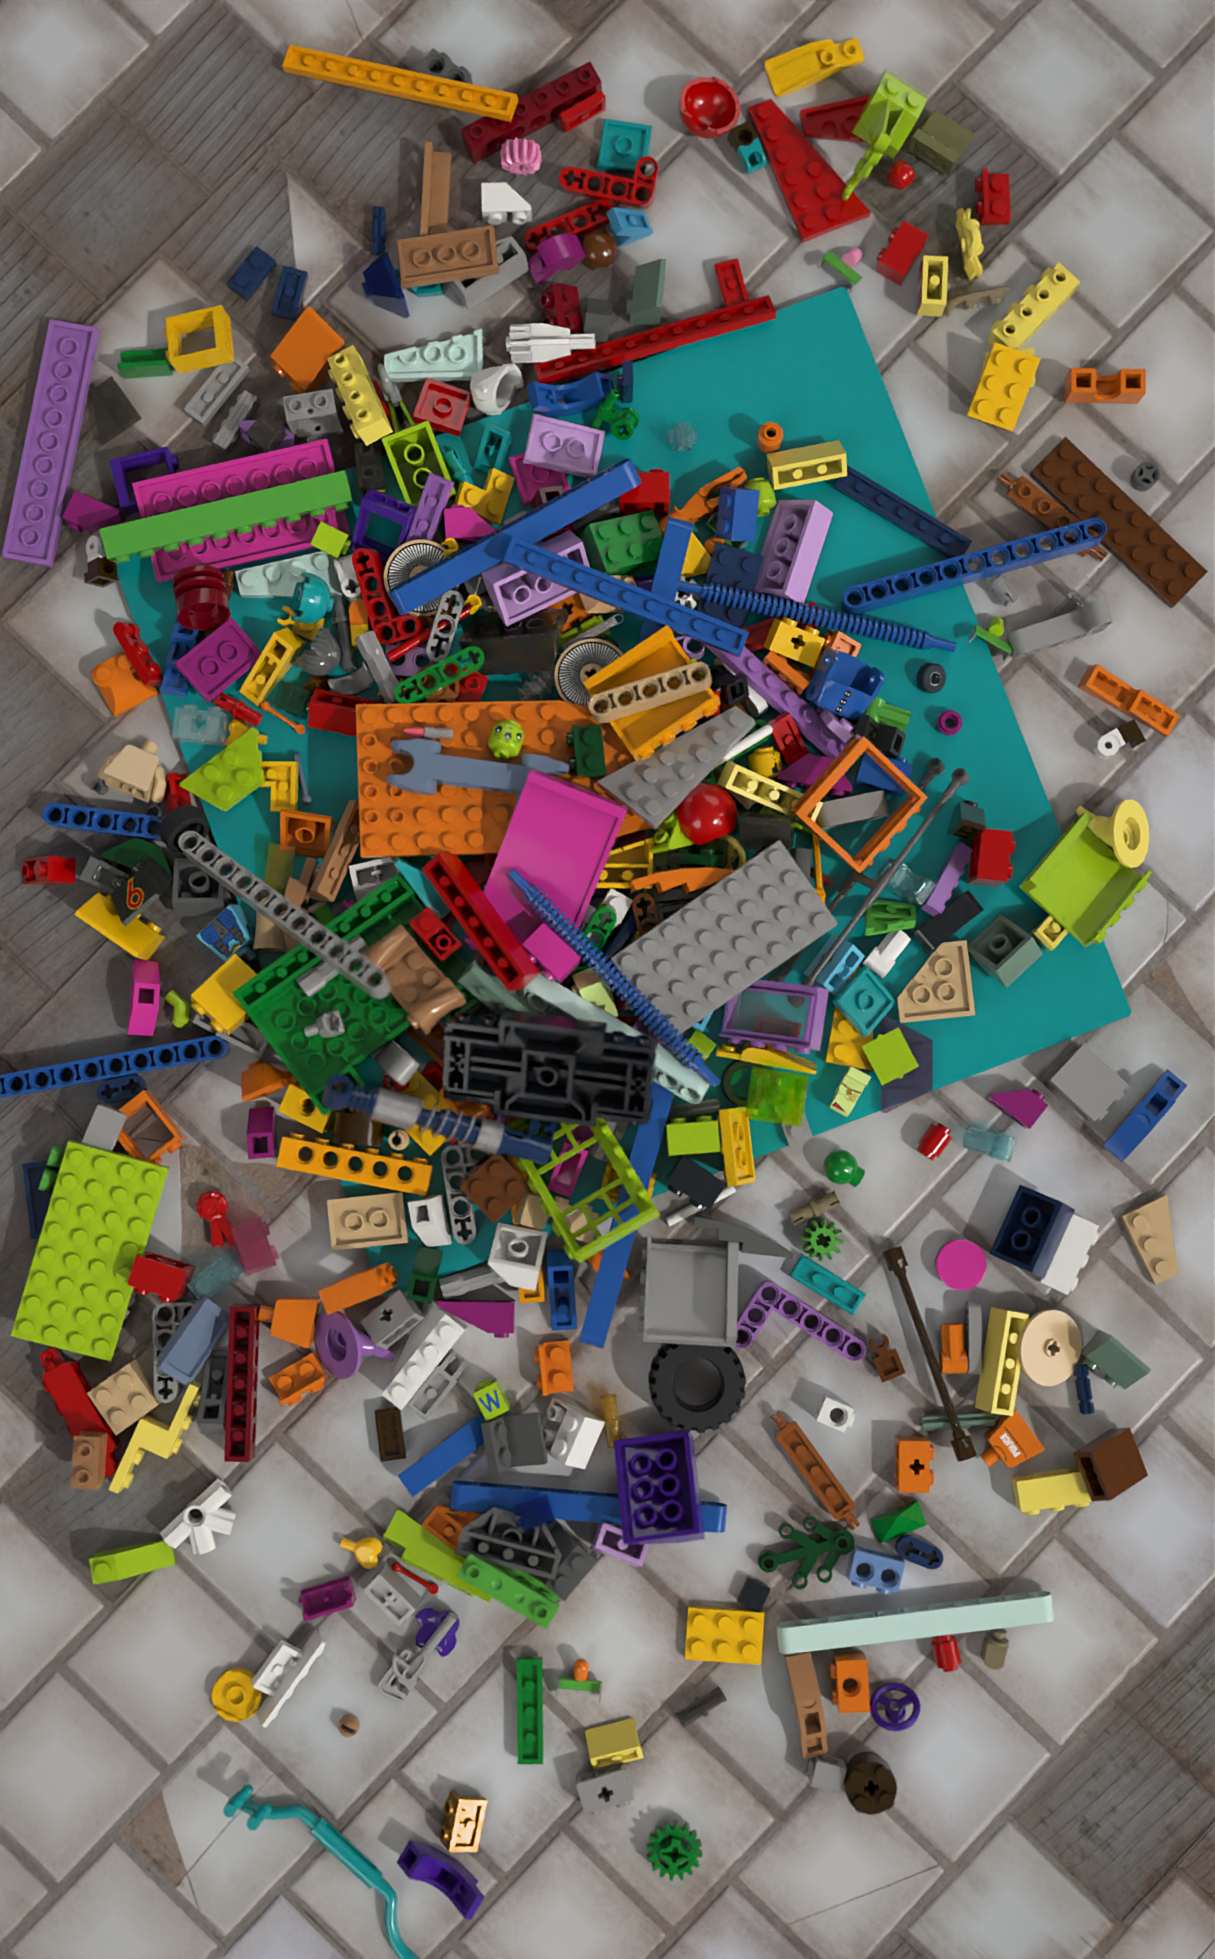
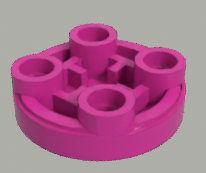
(960, 1264)

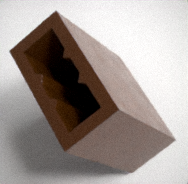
(1110, 1464)

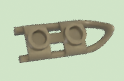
(971, 300)

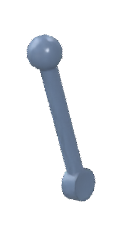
(306, 799)

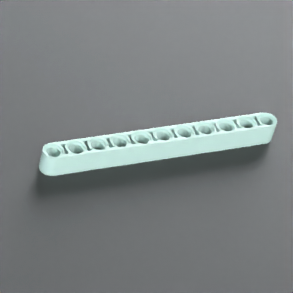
(915, 1622)

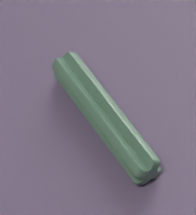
(966, 1420)

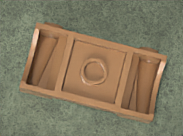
(414, 979)

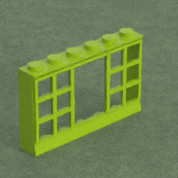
(626, 1176)

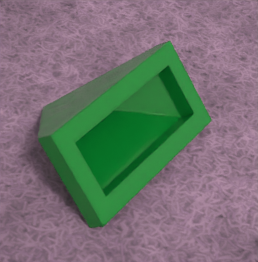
(898, 1521)

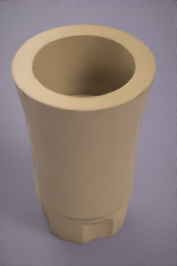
(268, 936)

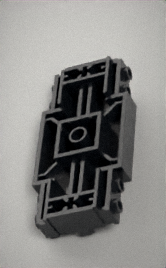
(549, 1068)

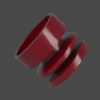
(201, 597)

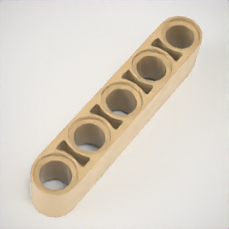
(658, 682)

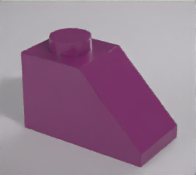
(90, 514)
(1020, 1105)

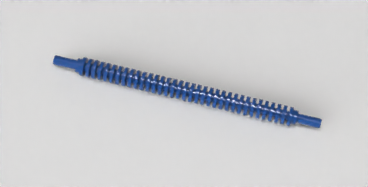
(875, 629)
(533, 895)

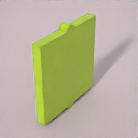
(890, 1056)

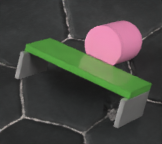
(844, 266)

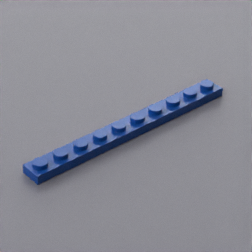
(625, 596)

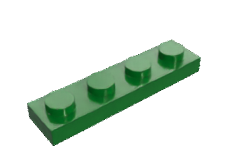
(530, 1710)

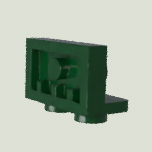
(587, 750)
(710, 853)

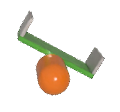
(710, 543)
(580, 1674)

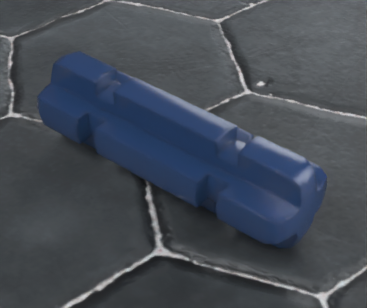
(378, 230)
(1083, 1389)

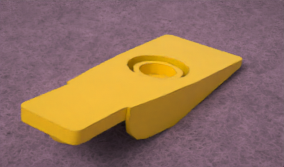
(811, 64)
(767, 1056)

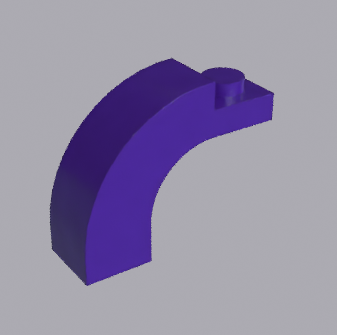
(443, 1872)

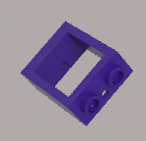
(141, 460)
(387, 507)

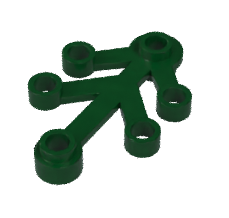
(810, 1551)

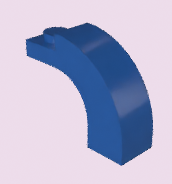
(570, 398)

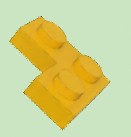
(491, 500)
(283, 781)

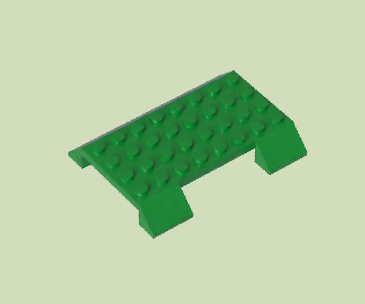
(284, 1009)

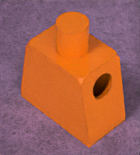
(292, 1319)

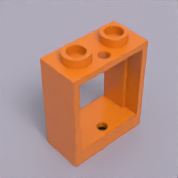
(135, 1105)
(358, 1287)

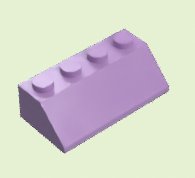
(792, 549)
(520, 593)

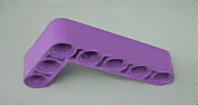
(796, 1317)

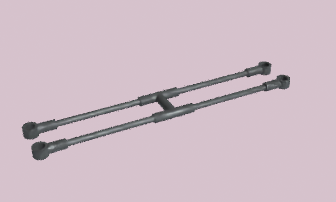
(935, 767)

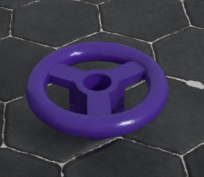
(895, 1718)

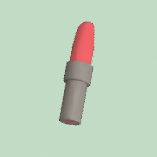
(429, 732)

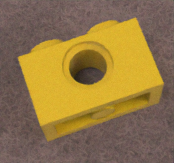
(295, 1106)

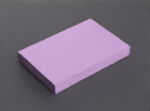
(563, 446)

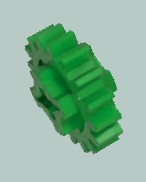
(663, 1847)

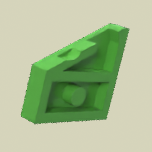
(889, 917)

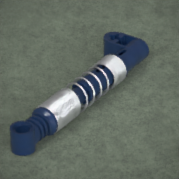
(405, 1112)

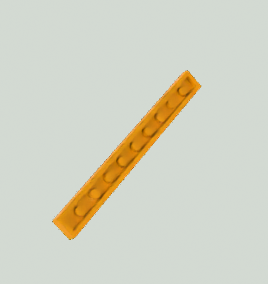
(400, 83)

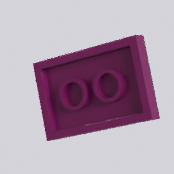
(218, 660)

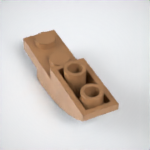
(298, 893)
(807, 1704)

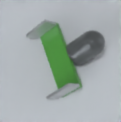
(328, 914)

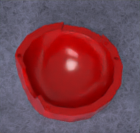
(709, 107)
(707, 813)

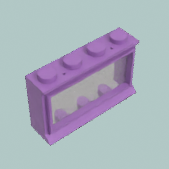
(776, 1016)

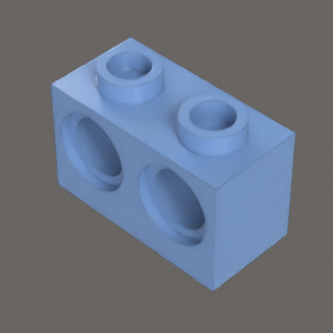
(877, 1563)

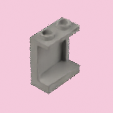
(1087, 1082)

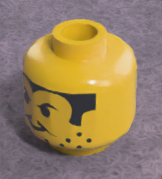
(765, 762)

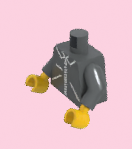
(474, 586)

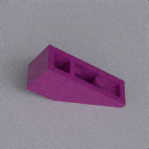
(487, 1315)

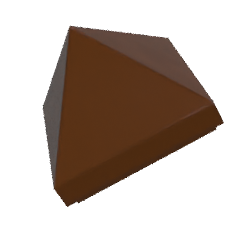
(315, 681)

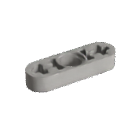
(453, 621)
(973, 1337)

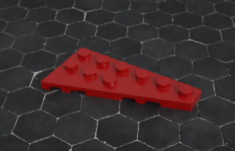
(804, 177)

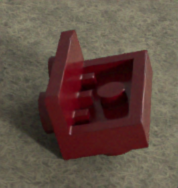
(562, 307)

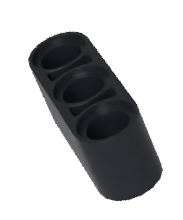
(948, 922)

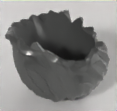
(322, 655)

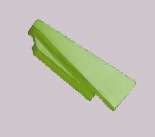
(428, 1553)

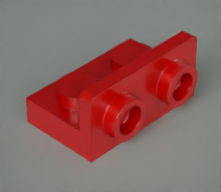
(994, 198)

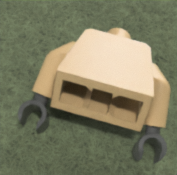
(134, 773)

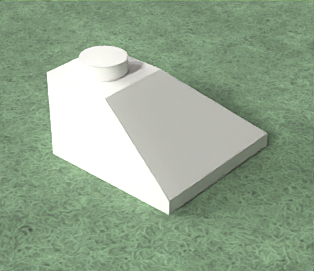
(517, 1255)

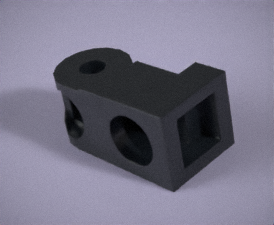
(731, 687)

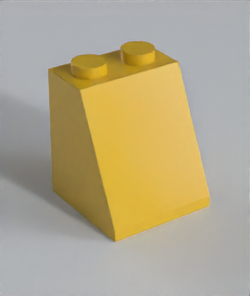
(216, 998)

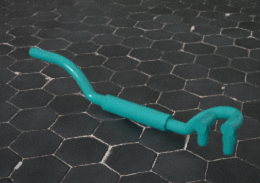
(336, 1845)

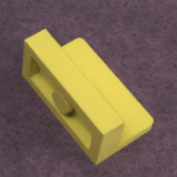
(613, 1744)

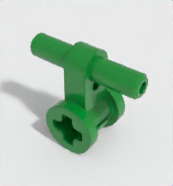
(615, 417)

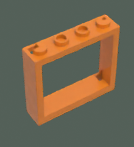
(832, 774)

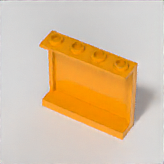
(658, 725)

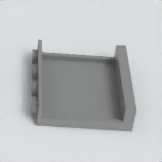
(689, 1294)

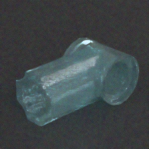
(995, 1145)

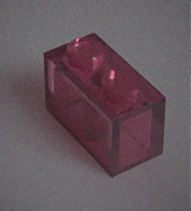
(253, 1246)

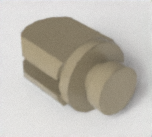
(995, 1648)

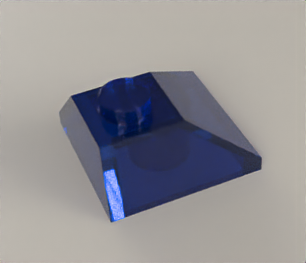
(384, 286)

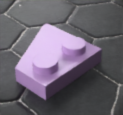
(841, 727)

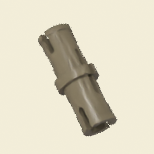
(815, 1208)

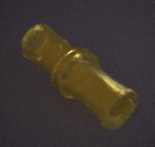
(611, 1419)

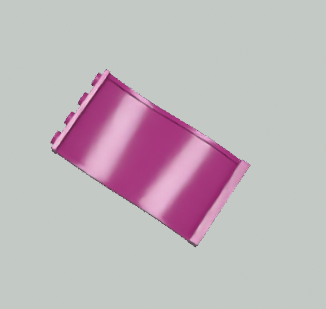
(557, 844)

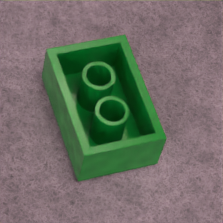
(623, 544)

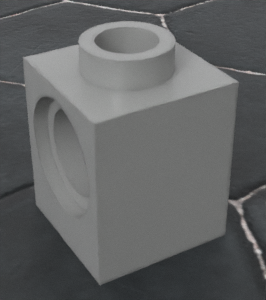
(826, 1773)

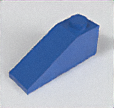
(561, 1290)

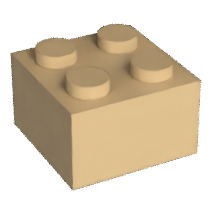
(124, 1397)

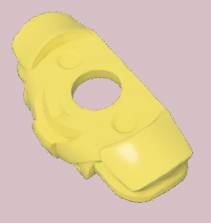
(970, 242)

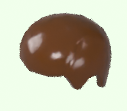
(599, 249)

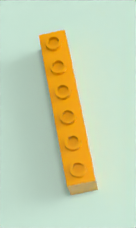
(291, 1159)

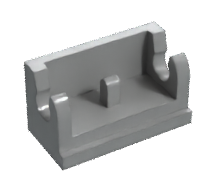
(393, 1595)

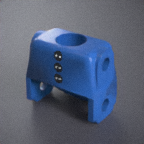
(844, 684)

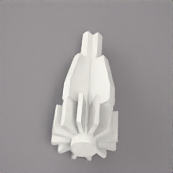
(544, 342)

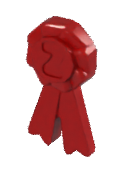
(213, 1207)

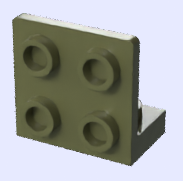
(941, 142)

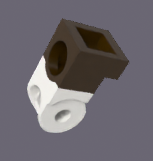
(100, 569)
(1112, 741)

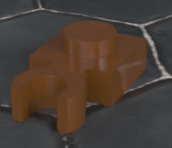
(887, 1361)

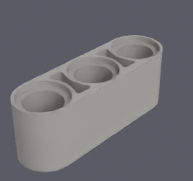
(853, 810)

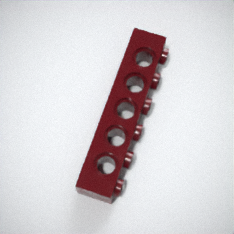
(531, 113)
(242, 1382)

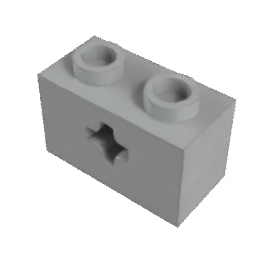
(392, 1319)
(594, 1798)

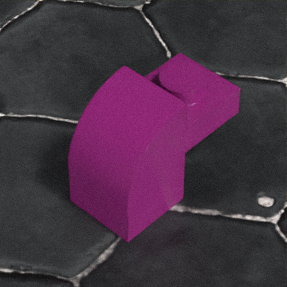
(555, 254)

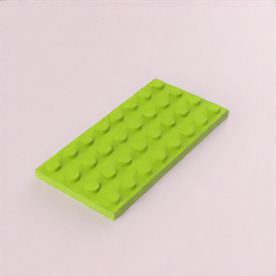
(88, 1249)

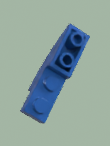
(1144, 1116)

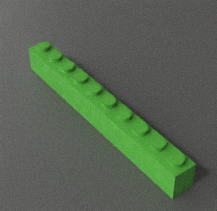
(227, 516)

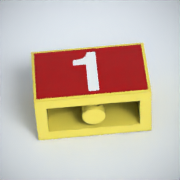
(932, 285)

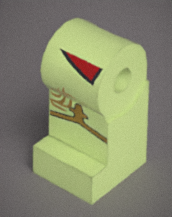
(849, 1091)

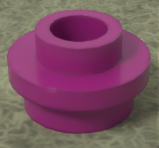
(954, 717)

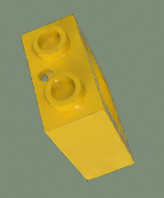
(193, 322)

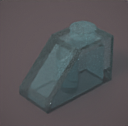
(216, 1276)

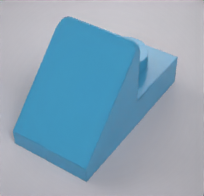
(628, 225)

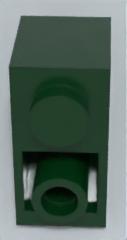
(424, 1274)

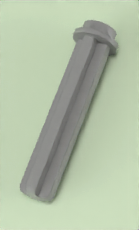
(691, 1110)

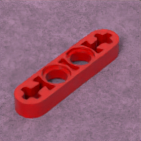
(566, 222)

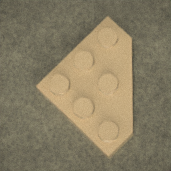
(939, 987)

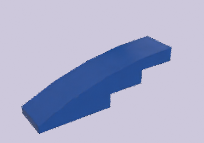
(182, 642)
(443, 1456)

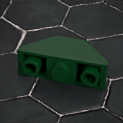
(134, 850)

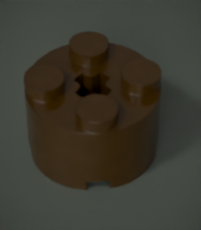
(356, 1128)
(869, 1798)

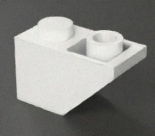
(503, 204)
(430, 1220)

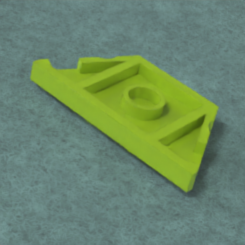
(229, 774)

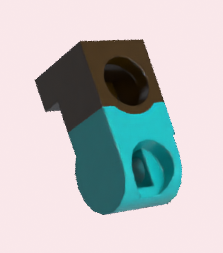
(747, 147)

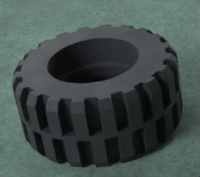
(696, 1416)

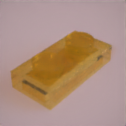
(279, 866)

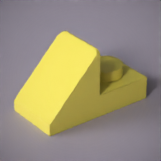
(1049, 933)

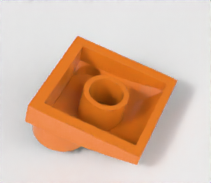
(121, 684)

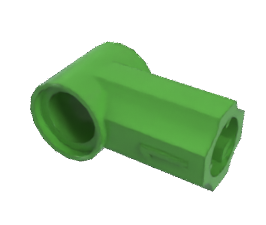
(888, 714)

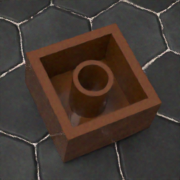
(493, 1186)

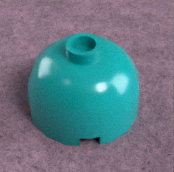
(311, 599)

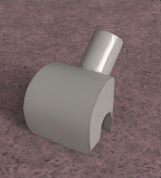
(327, 1025)

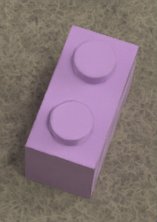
(609, 1541)

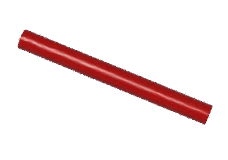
(423, 636)

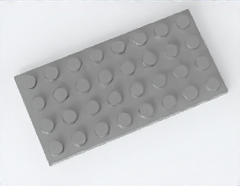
(726, 938)

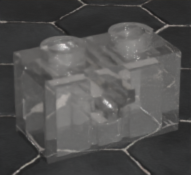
(212, 733)

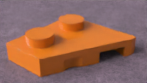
(447, 1523)

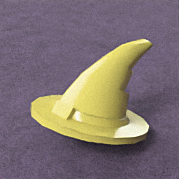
(1124, 831)

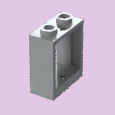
(325, 414)

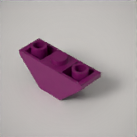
(807, 770)

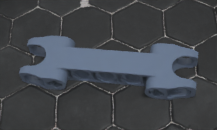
(434, 769)

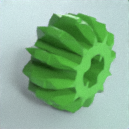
(825, 1231)

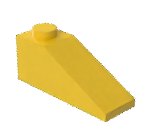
(272, 665)

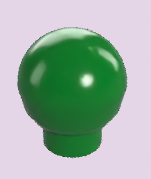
(842, 1168)

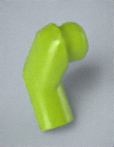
(181, 1009)

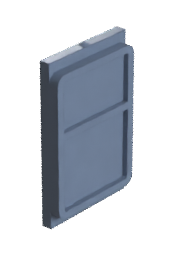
(193, 1341)

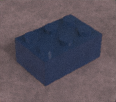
(1032, 1231)

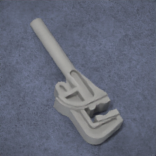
(408, 1665)

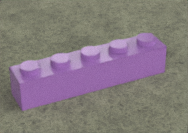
(947, 879)

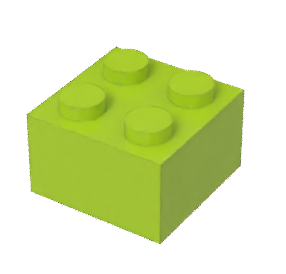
(692, 1137)

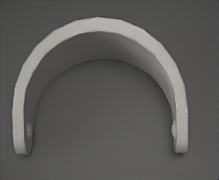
(353, 683)

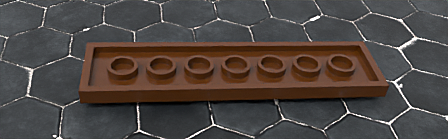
(1130, 530)

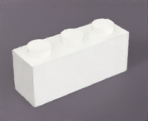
(1071, 1255)

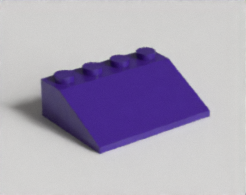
(659, 1489)

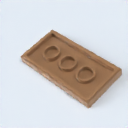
(447, 256)

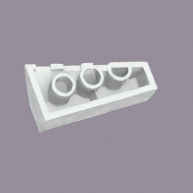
(422, 1352)

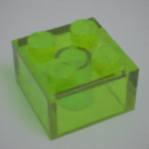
(776, 1096)

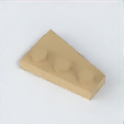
(1153, 1238)

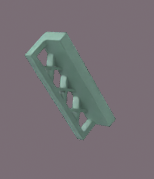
(491, 991)

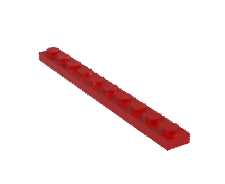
(656, 340)

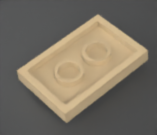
(367, 1221)

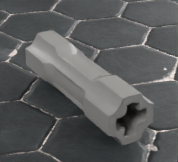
(379, 666)
(317, 977)
(471, 1280)

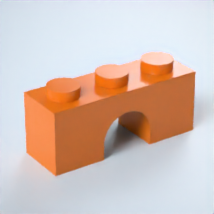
(1085, 386)

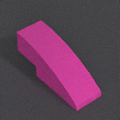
(567, 1173)

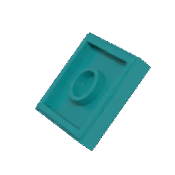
(623, 146)
(864, 1001)

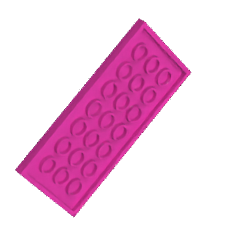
(231, 480)

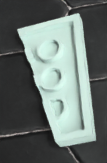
(441, 361)
(280, 577)

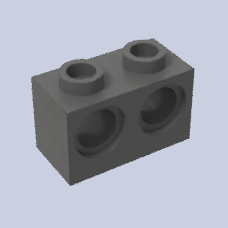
(448, 69)

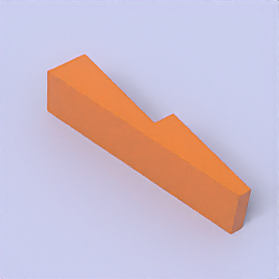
(1128, 700)

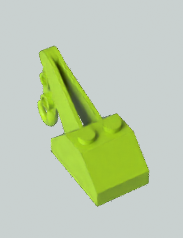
(885, 122)

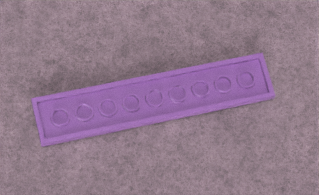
(51, 443)

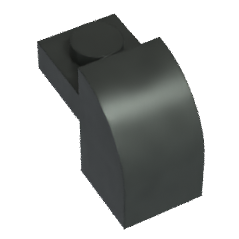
(885, 738)

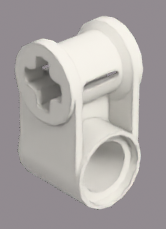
(347, 577)

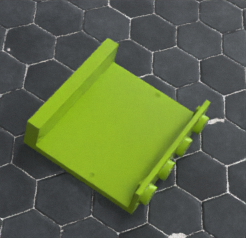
(1083, 883)

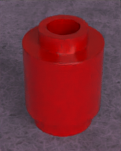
(934, 1141)
(946, 1652)

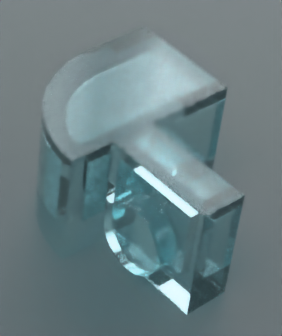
(907, 884)

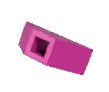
(143, 998)

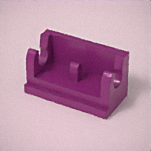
(327, 1598)

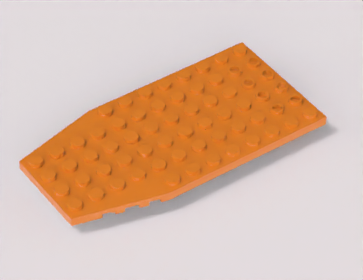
(459, 817)

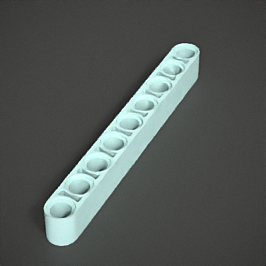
(557, 1000)

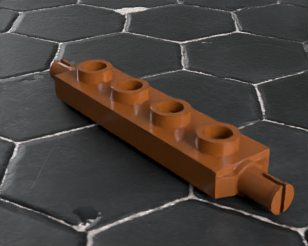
(1043, 509)
(815, 1470)

